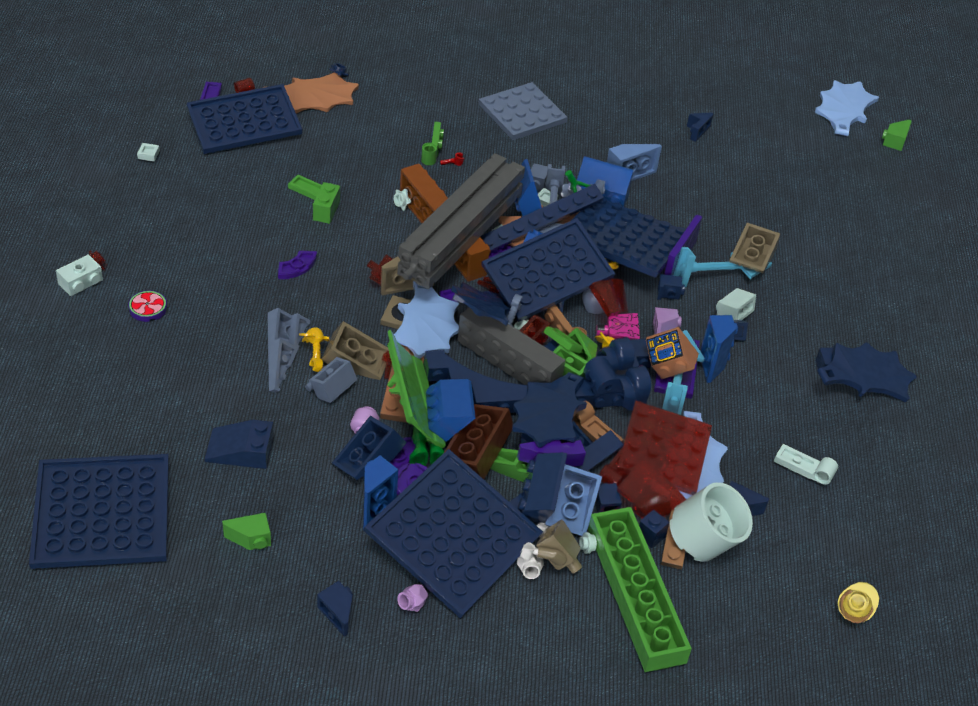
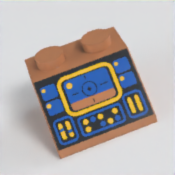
(671, 353)

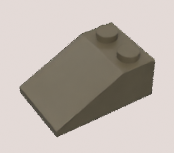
(755, 248)
(391, 281)
(357, 348)

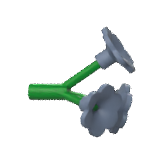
(572, 187)

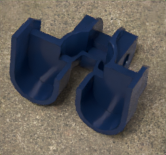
(619, 356)

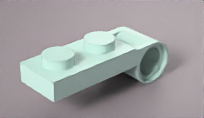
(806, 465)

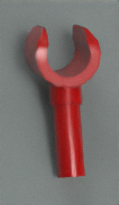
(458, 160)

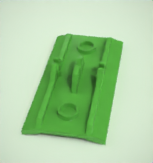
(411, 387)

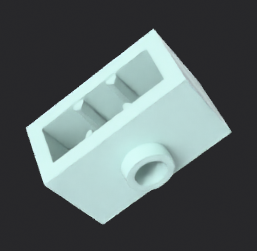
(79, 275)
(737, 303)

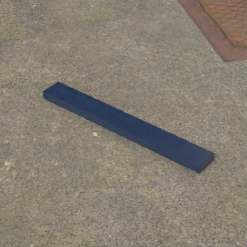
(595, 454)

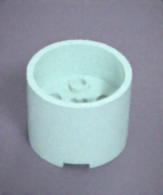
(711, 522)

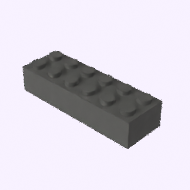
(509, 349)

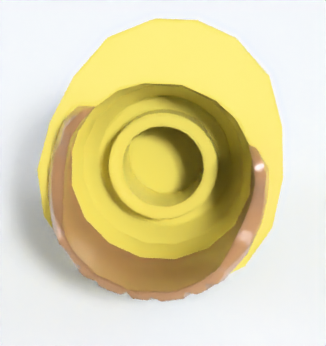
(858, 602)

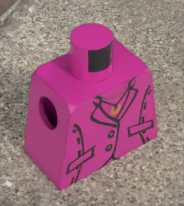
(620, 326)

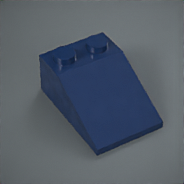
(241, 444)
(367, 444)

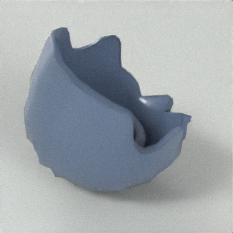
(591, 303)

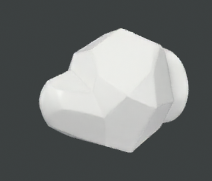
(532, 567)

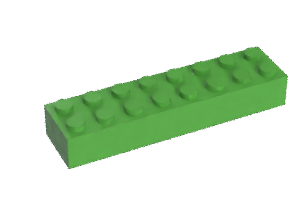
(639, 590)

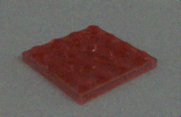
(667, 443)

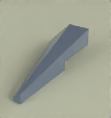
(283, 343)

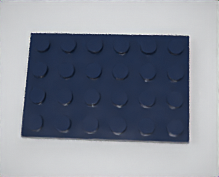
(243, 118)
(548, 268)

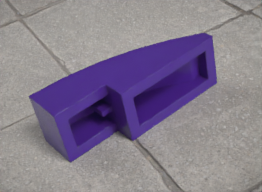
(574, 450)

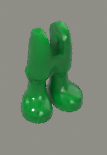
(420, 453)

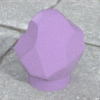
(412, 598)

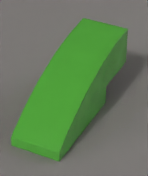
(509, 465)

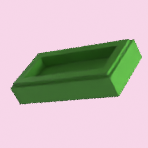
(304, 186)
(563, 339)

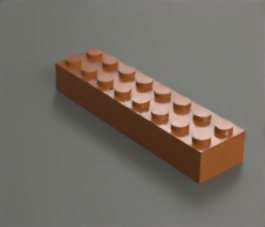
(428, 197)

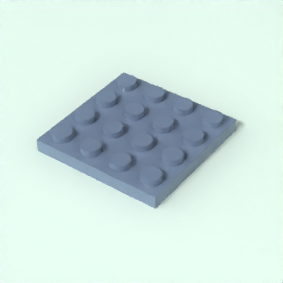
(522, 110)

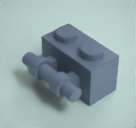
(332, 380)

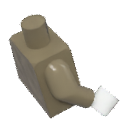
(556, 545)

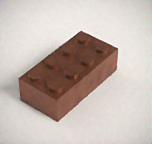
(482, 438)

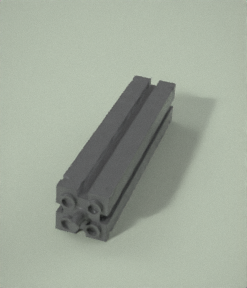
(460, 221)

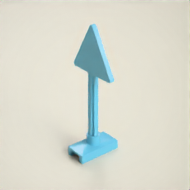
(687, 264)
(676, 392)

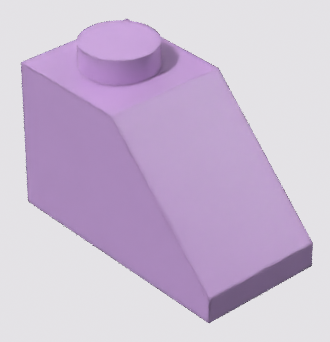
(665, 319)

